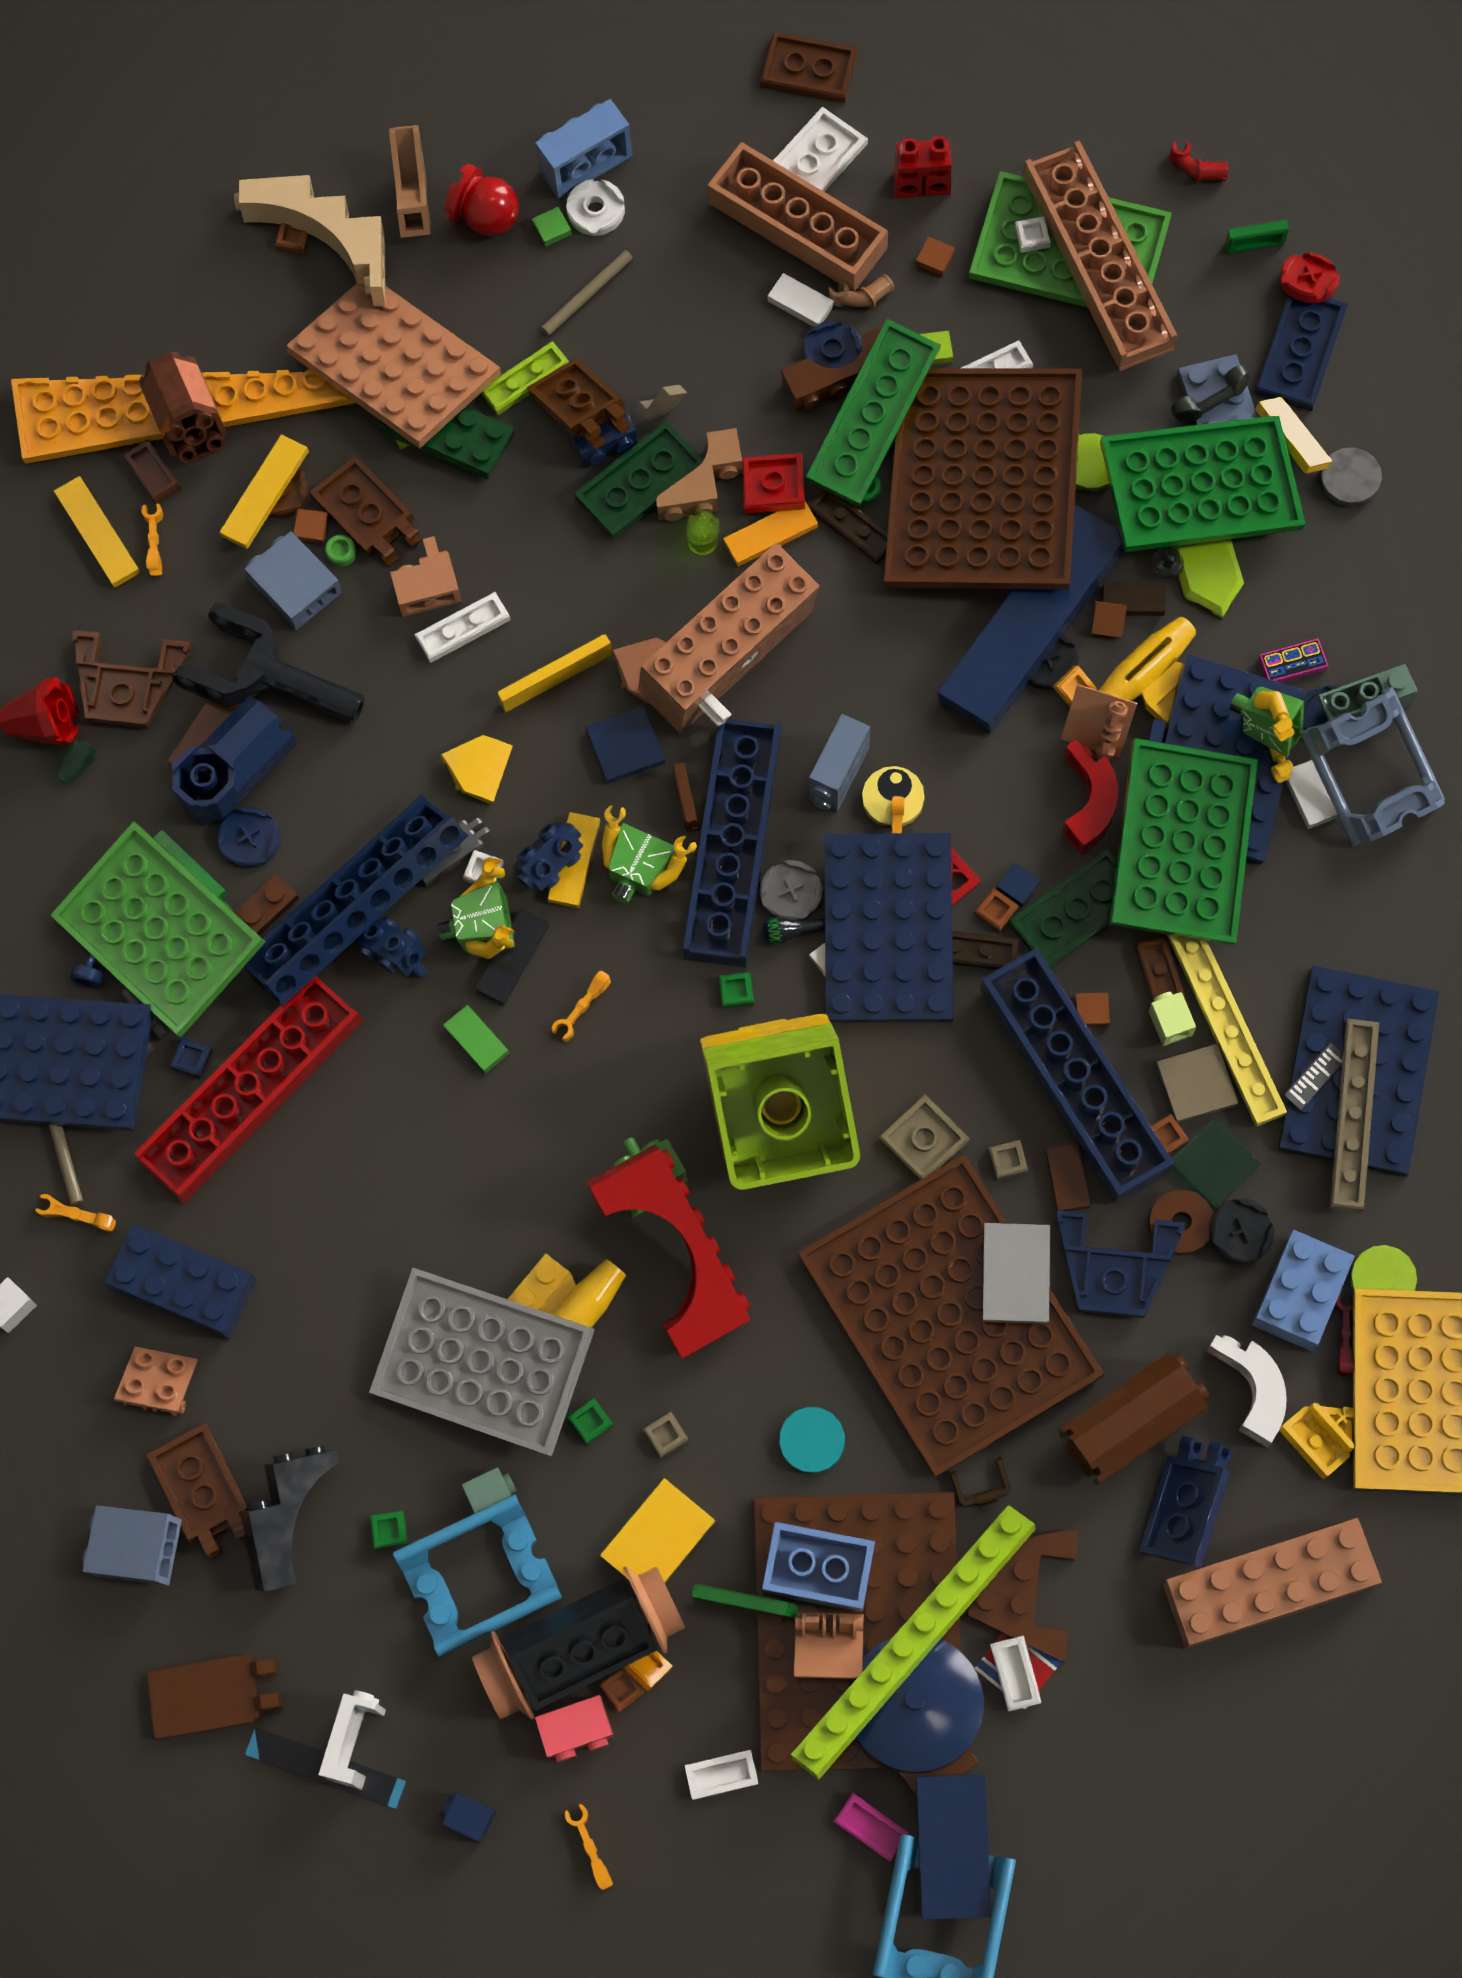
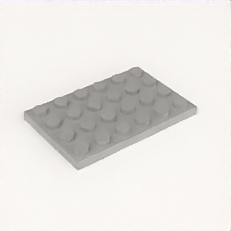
(482, 1361)

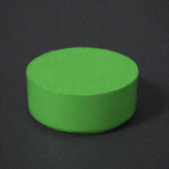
(340, 550)

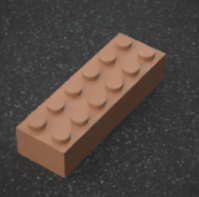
(797, 216)
(1271, 1583)

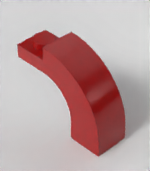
(1094, 820)

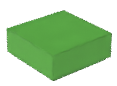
(551, 226)

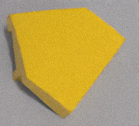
(478, 766)
(1321, 1436)

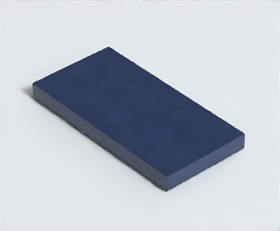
(1301, 351)
(953, 1846)

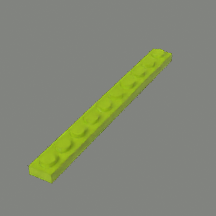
(912, 1642)

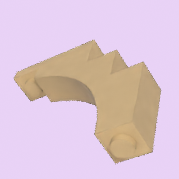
(327, 218)

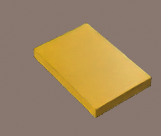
(659, 1533)

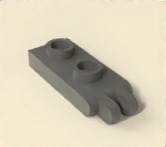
(461, 852)

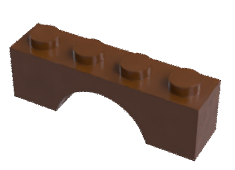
(812, 384)

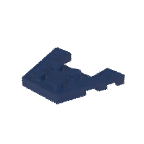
(1116, 1279)

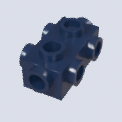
(542, 861)
(392, 948)

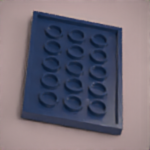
(1204, 721)
(888, 927)
(72, 1061)
(1401, 1063)

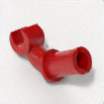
(1197, 168)

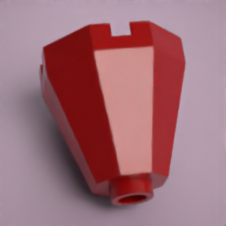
(42, 714)

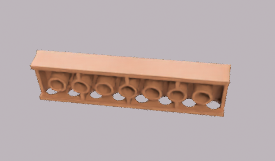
(1100, 257)

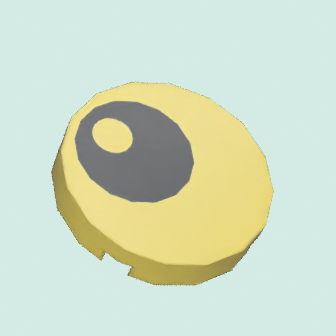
(885, 785)

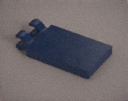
(1187, 1503)

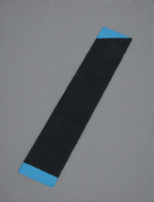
(308, 1761)

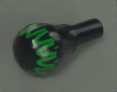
(780, 929)

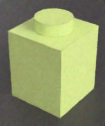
(1171, 1018)

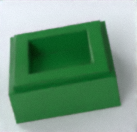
(736, 990)
(590, 1421)
(389, 1530)

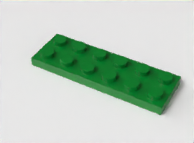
(873, 412)

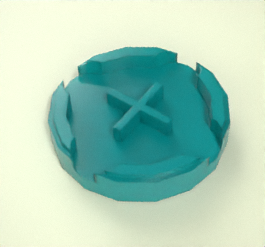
(812, 1440)

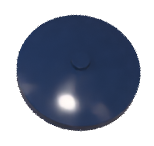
(929, 1716)

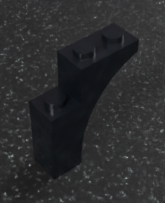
(270, 1526)

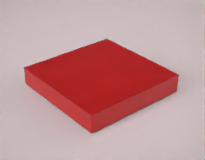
(773, 483)

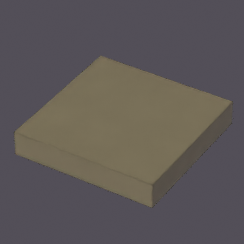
(1196, 1083)
(924, 1138)

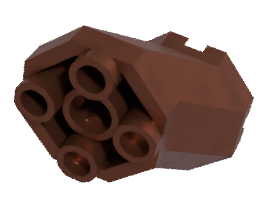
(183, 407)

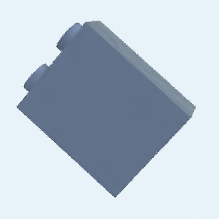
(293, 580)
(839, 763)
(132, 1545)

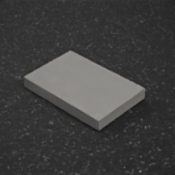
(1016, 1273)

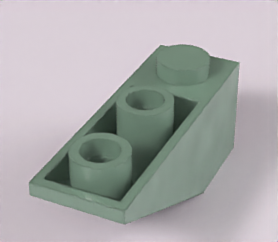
(1353, 695)

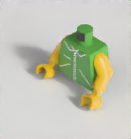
(1273, 721)
(639, 859)
(481, 915)

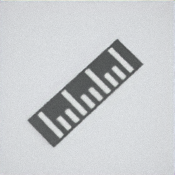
(1315, 1076)

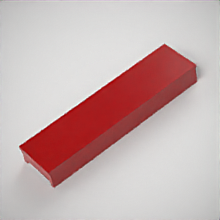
(249, 1090)

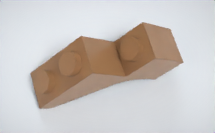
(410, 181)
(698, 489)

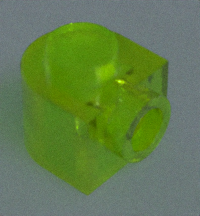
(702, 532)

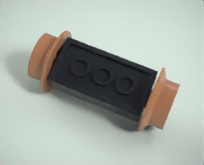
(578, 1644)

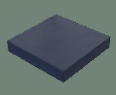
(625, 744)

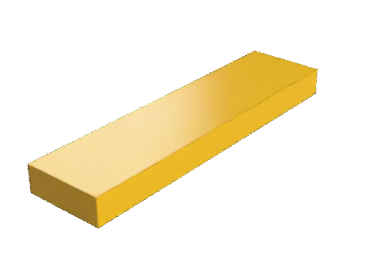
(264, 491)
(97, 532)
(555, 673)

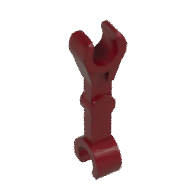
(1345, 1357)

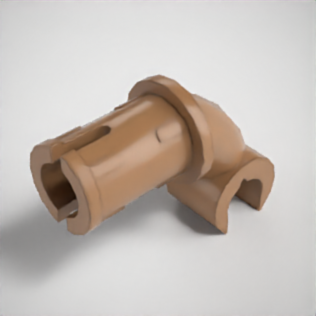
(864, 296)

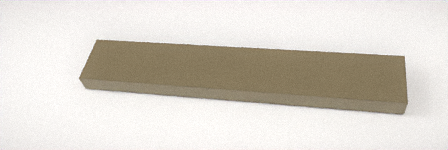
(1354, 1115)

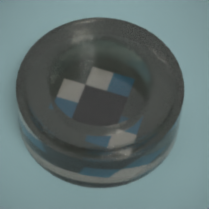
(1167, 562)

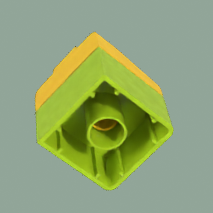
(781, 1101)

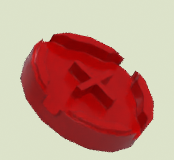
(1309, 278)

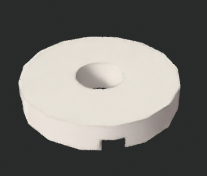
(595, 222)

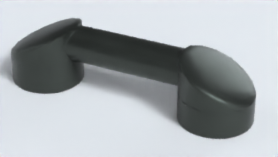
(1188, 411)

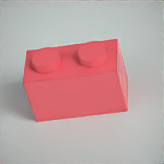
(574, 1728)

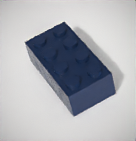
(180, 1281)

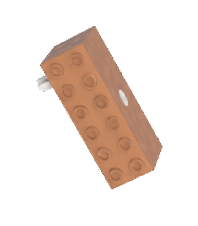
(727, 639)

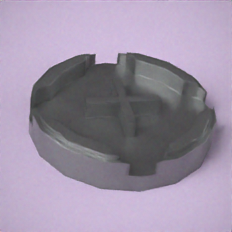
(1351, 477)
(791, 890)

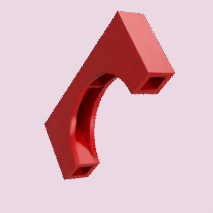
(711, 1301)

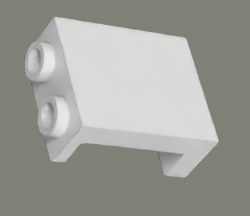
(344, 1737)

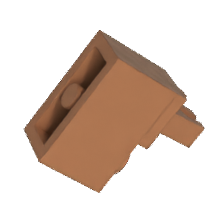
(427, 584)

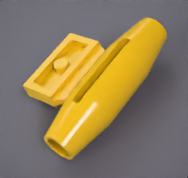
(1153, 669)
(554, 1291)

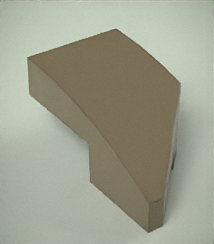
(663, 403)

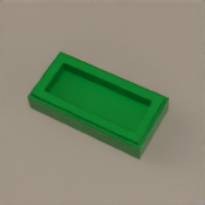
(1256, 236)

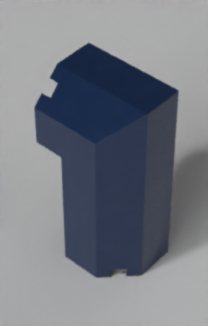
(230, 762)

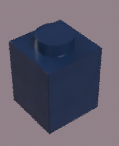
(467, 1816)

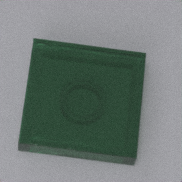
(1214, 1164)

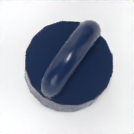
(86, 974)

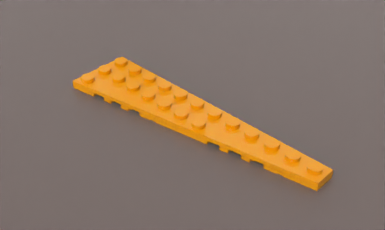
(109, 413)

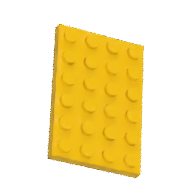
(1407, 1390)

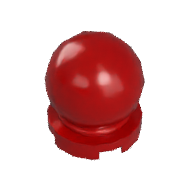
(484, 203)

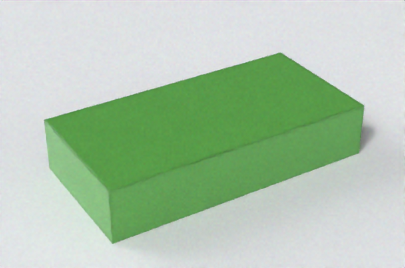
(476, 1039)

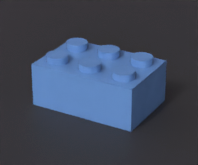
(584, 148)
(1303, 1290)
(818, 1567)

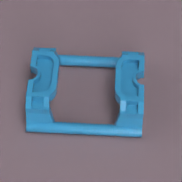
(431, 1586)
(928, 1964)

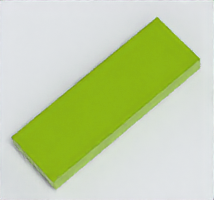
(513, 384)

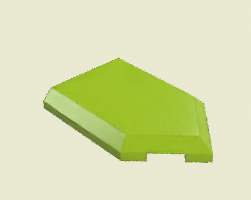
(1210, 574)

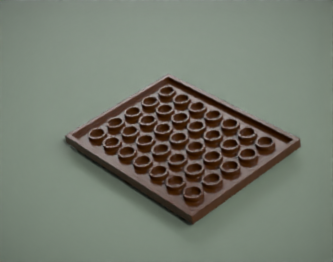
(986, 481)
(912, 1306)
(909, 1560)

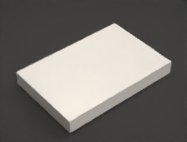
(822, 149)

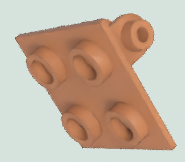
(1099, 721)
(156, 1381)
(828, 1645)

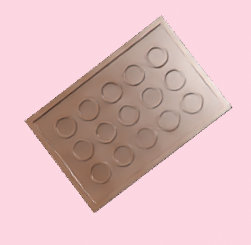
(394, 362)

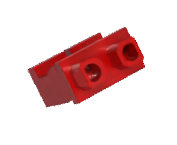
(922, 159)

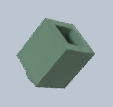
(488, 1489)

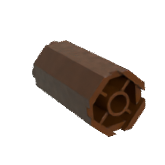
(1134, 1418)

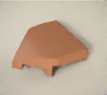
(630, 660)

